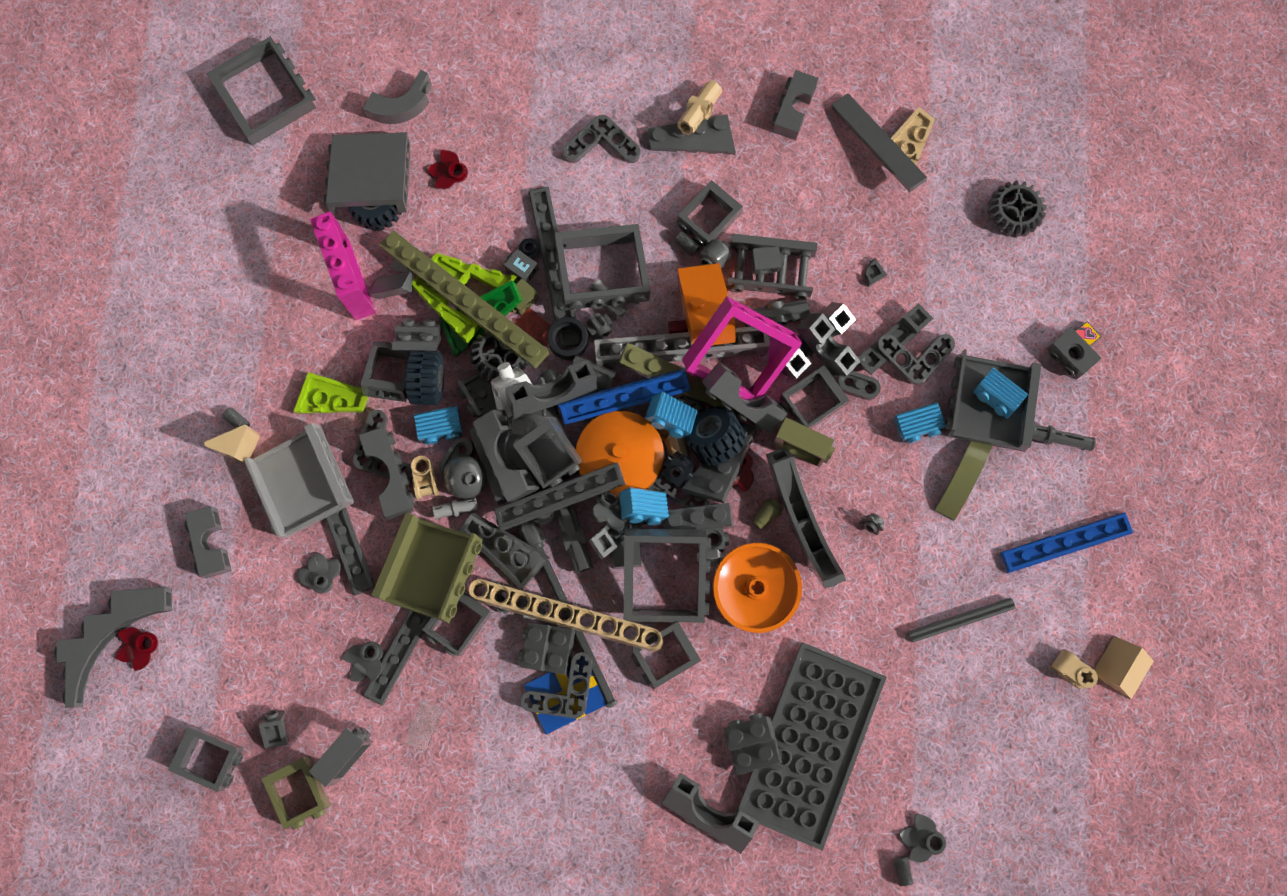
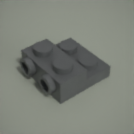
(417, 334)
(546, 648)
(752, 744)

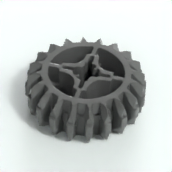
(1032, 205)
(484, 360)

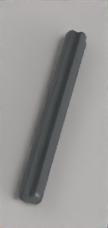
(961, 620)

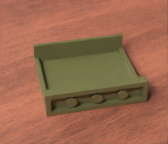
(427, 568)

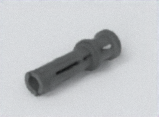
(1051, 435)

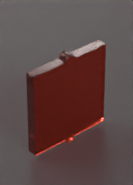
(534, 326)

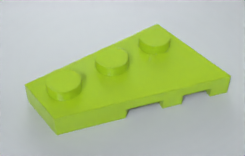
(329, 396)

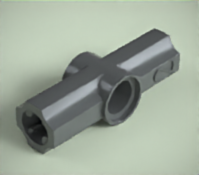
(784, 312)
(574, 539)

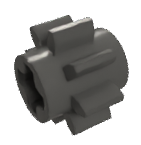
(599, 326)

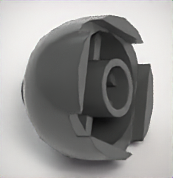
(465, 476)

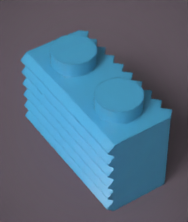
(1000, 393)
(671, 415)
(919, 423)
(438, 425)
(643, 506)

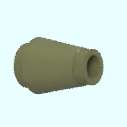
(767, 513)

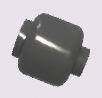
(716, 252)

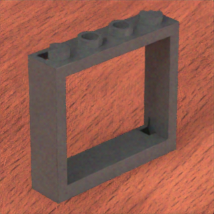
(244, 61)
(601, 237)
(666, 536)

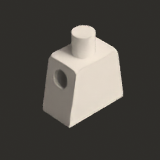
(507, 378)

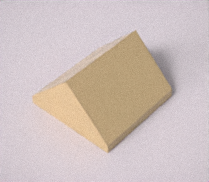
(235, 444)
(1123, 666)

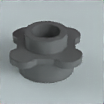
(873, 523)

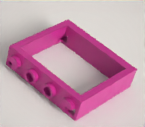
(342, 266)
(715, 326)

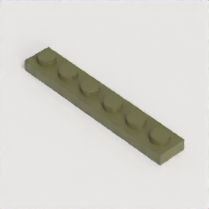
(651, 365)

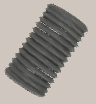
(691, 242)
(231, 419)
(903, 871)

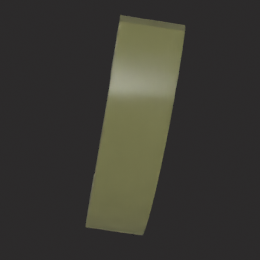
(963, 479)

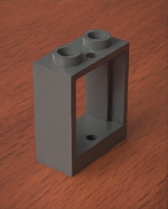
(721, 198)
(829, 385)
(379, 388)
(532, 463)
(684, 642)
(450, 648)
(187, 748)
(341, 755)

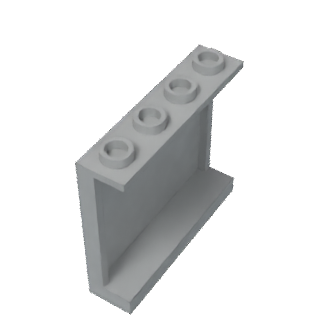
(299, 482)

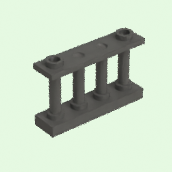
(802, 249)

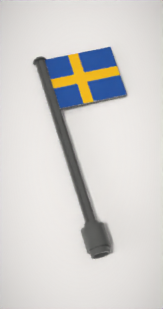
(599, 691)

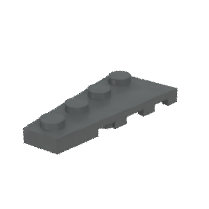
(710, 136)
(716, 481)
(511, 555)

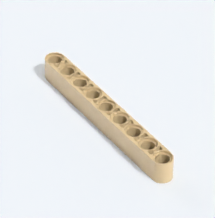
(557, 608)

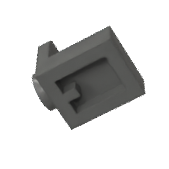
(273, 729)

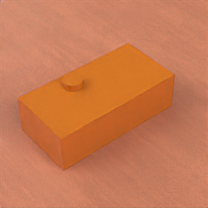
(701, 294)

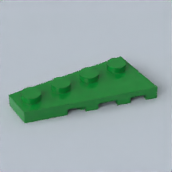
(502, 299)

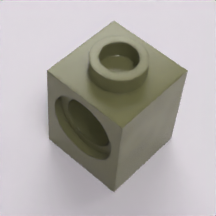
(528, 296)

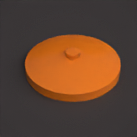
(625, 440)
(757, 588)

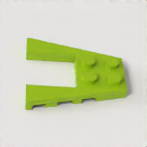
(463, 272)

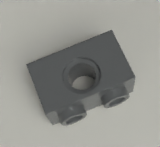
(1085, 354)

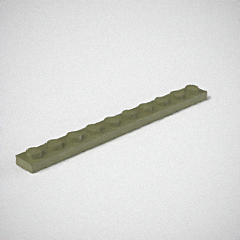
(464, 299)

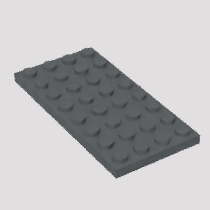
(818, 739)

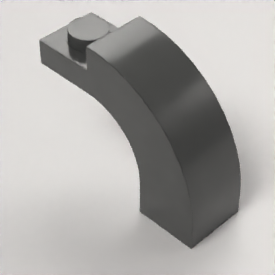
(401, 108)

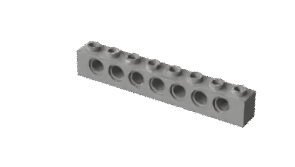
(675, 346)

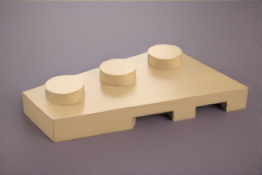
(914, 134)

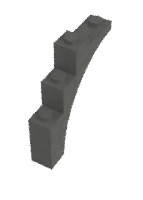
(802, 520)
(99, 630)

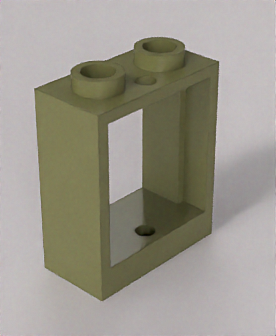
(804, 442)
(270, 780)

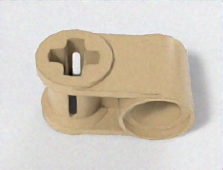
(424, 482)
(1072, 668)

